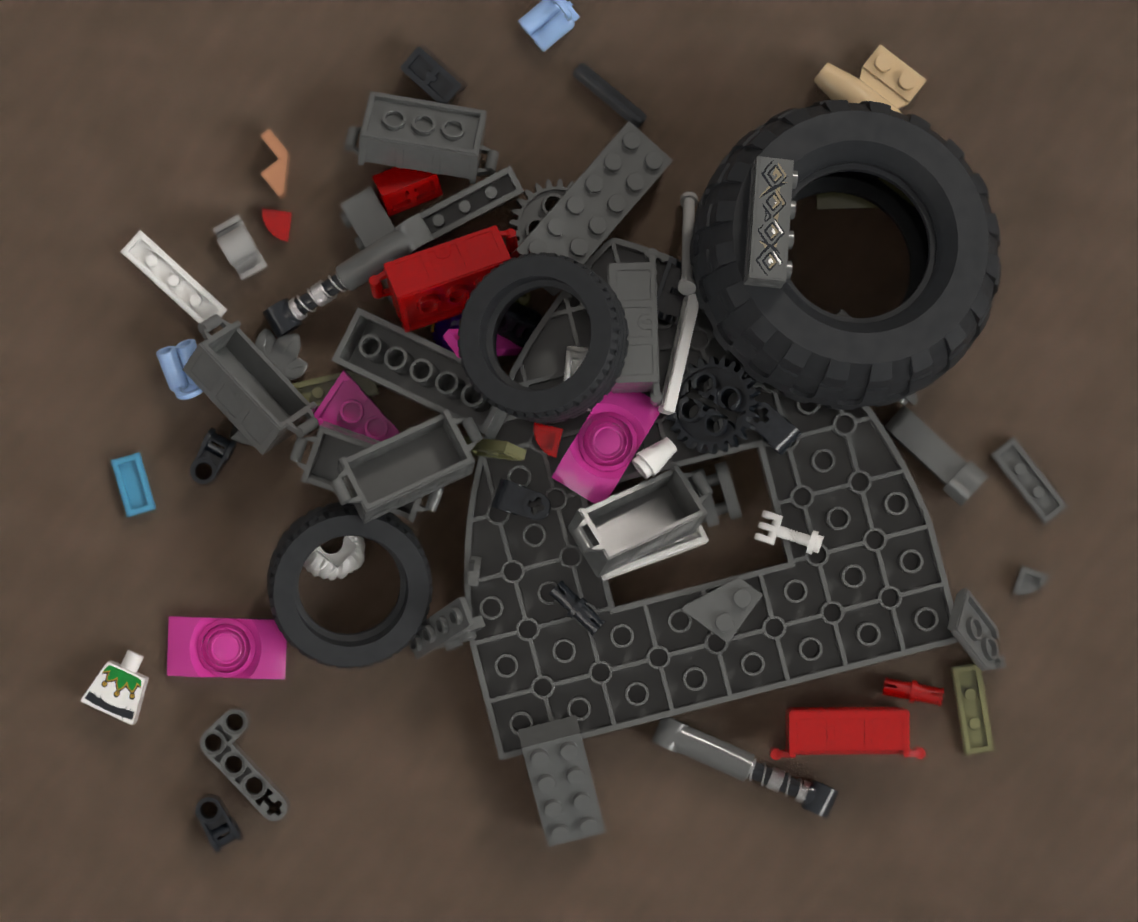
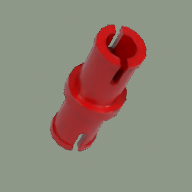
(913, 691)

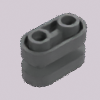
(730, 502)

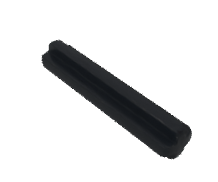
(609, 95)

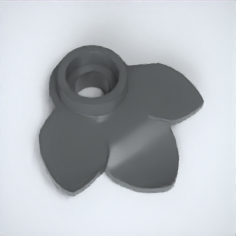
(283, 353)

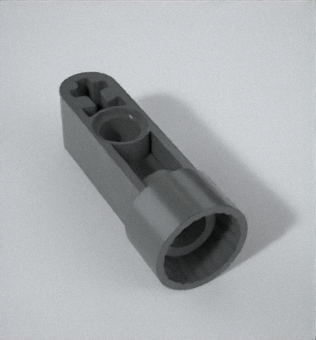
(957, 475)

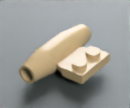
(881, 79)

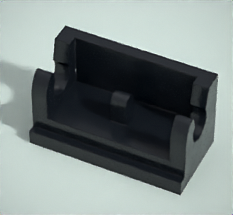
(433, 75)
(668, 297)

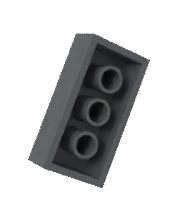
(561, 781)

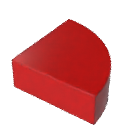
(278, 223)
(548, 438)

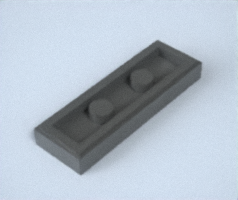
(1028, 480)

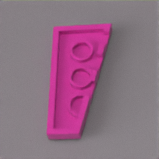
(354, 410)

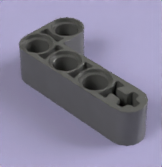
(249, 768)

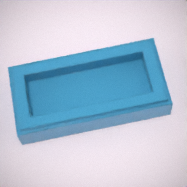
(133, 484)

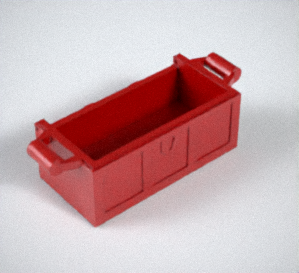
(440, 278)
(847, 732)

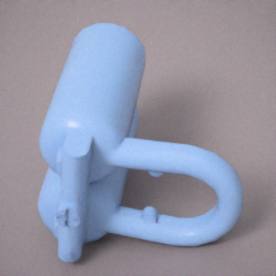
(549, 22)
(172, 361)

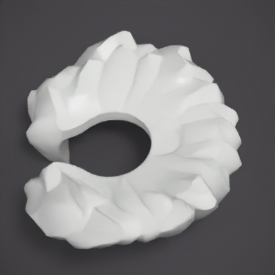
(338, 564)

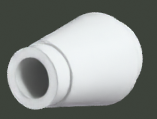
(653, 458)

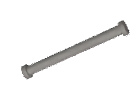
(687, 284)

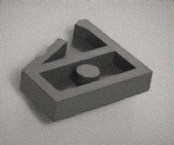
(724, 608)

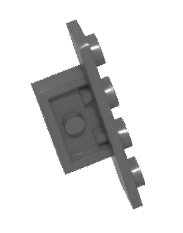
(446, 629)

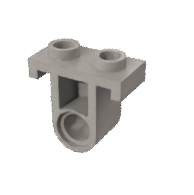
(239, 247)

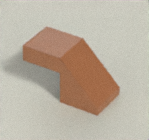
(277, 173)

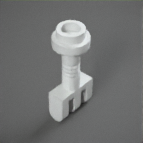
(812, 542)

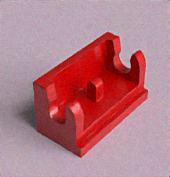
(405, 188)

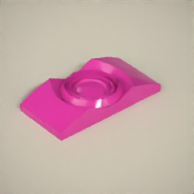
(606, 444)
(225, 648)

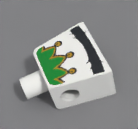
(119, 689)

